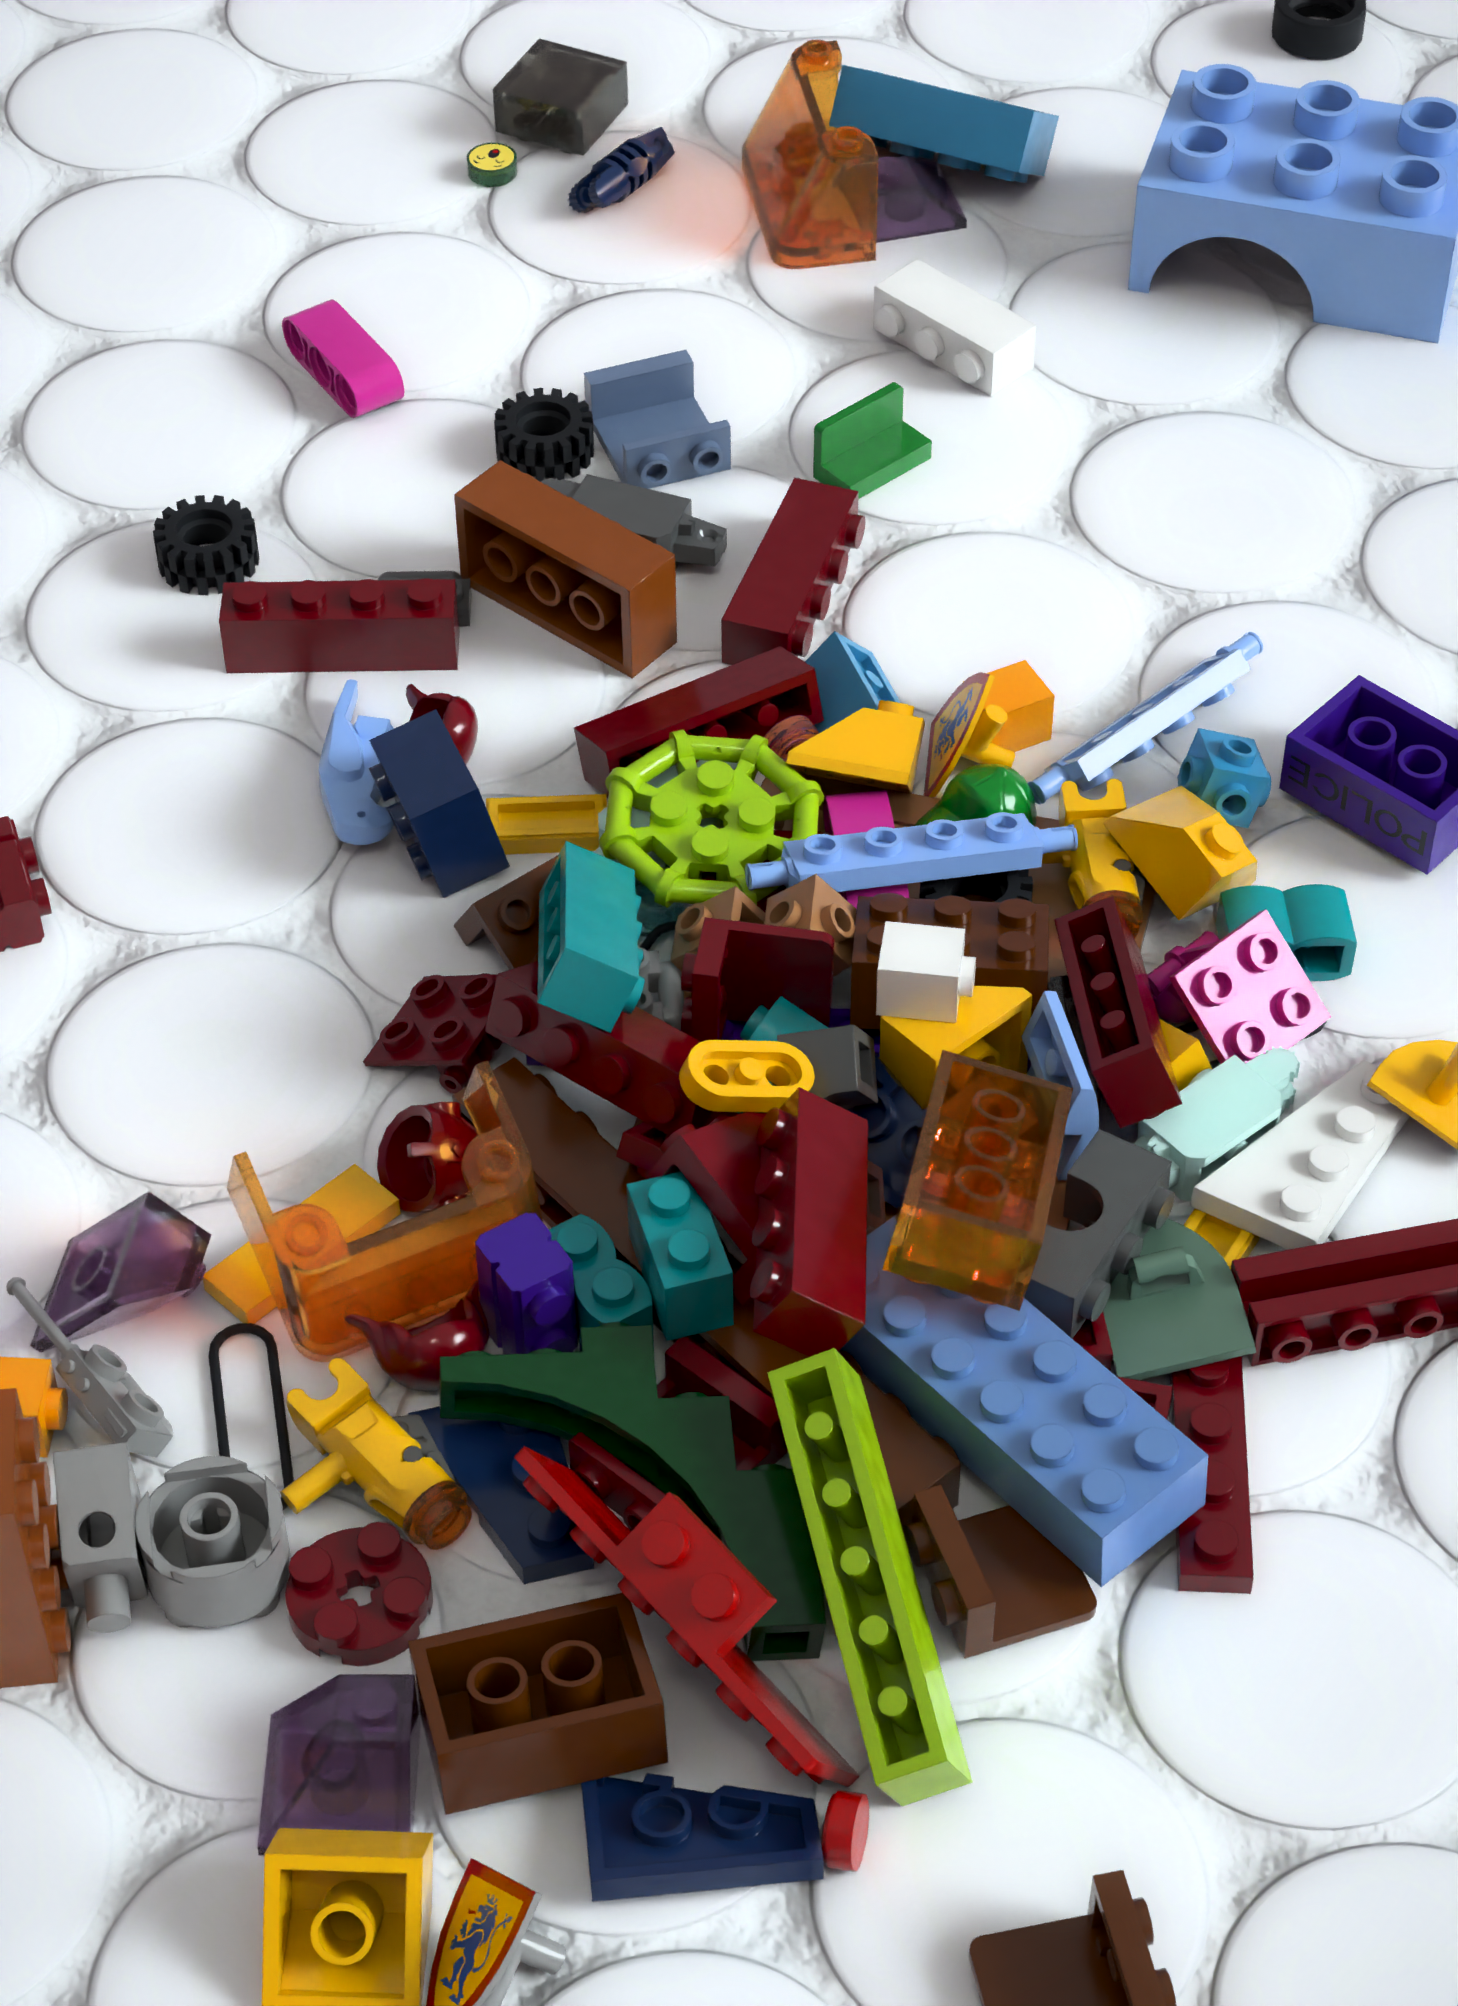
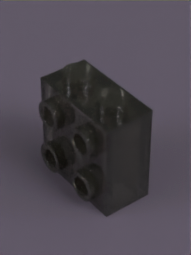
(560, 96)

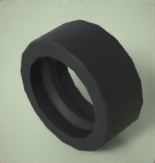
(1317, 37)

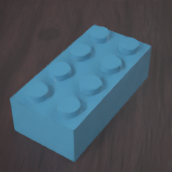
(944, 121)

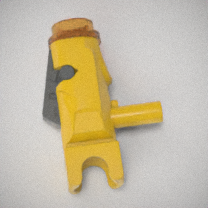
(1099, 863)
(383, 1454)

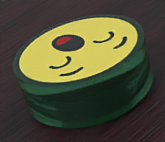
(492, 164)

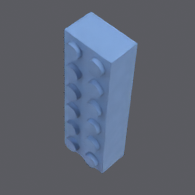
(1031, 1416)

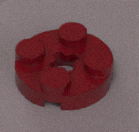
(350, 1559)

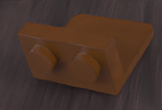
(994, 1575)
(1076, 1959)

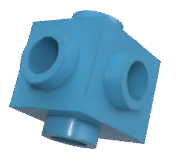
(1226, 775)

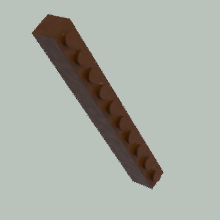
(581, 1175)

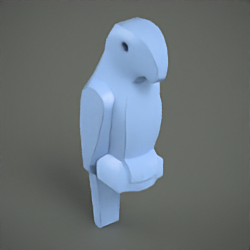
(345, 774)

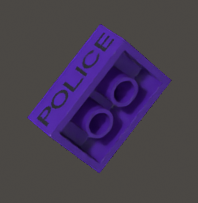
(1379, 772)

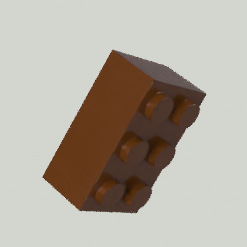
(1003, 936)
(538, 1702)

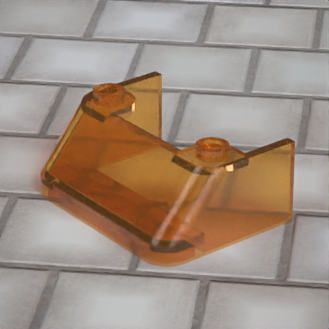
(401, 1271)

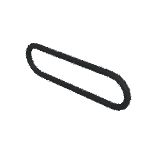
(277, 1393)

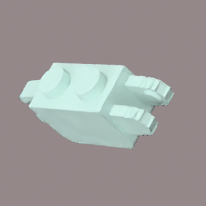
(1220, 1116)

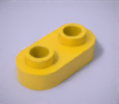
(737, 1073)

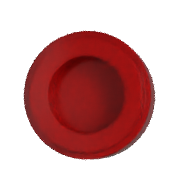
(845, 1830)

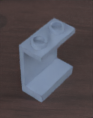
(653, 422)

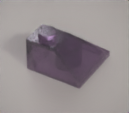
(914, 199)
(124, 1269)
(343, 1758)

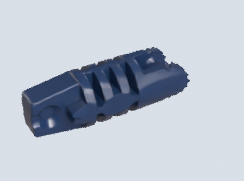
(622, 171)

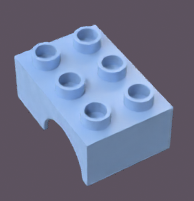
(1324, 179)

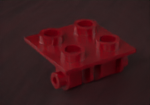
(441, 1028)

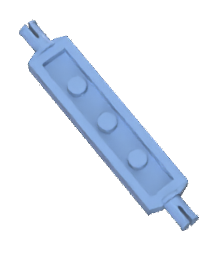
(1164, 711)
(914, 853)

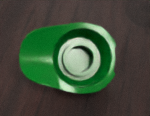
(982, 792)

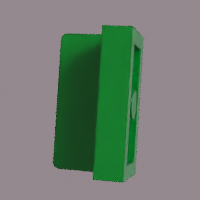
(868, 443)

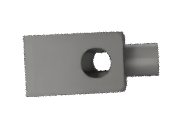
(98, 1533)

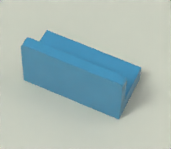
(847, 679)

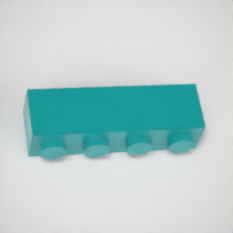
(589, 938)

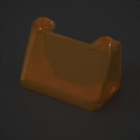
(810, 179)

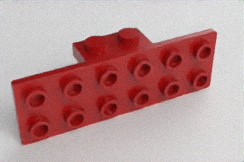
(702, 1593)

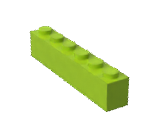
(869, 1579)

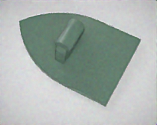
(1175, 1307)

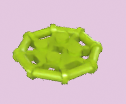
(699, 794)

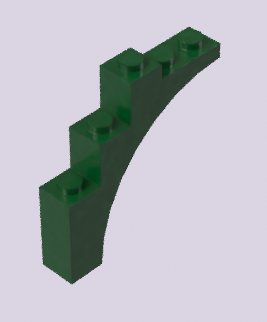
(672, 1443)

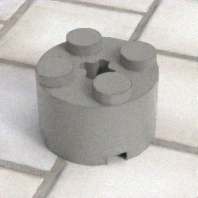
(213, 1543)

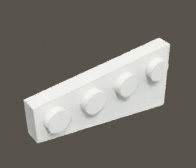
(1307, 1167)

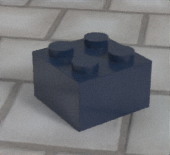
(436, 804)

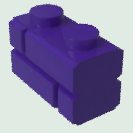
(526, 1287)

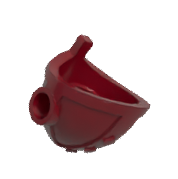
(424, 1156)

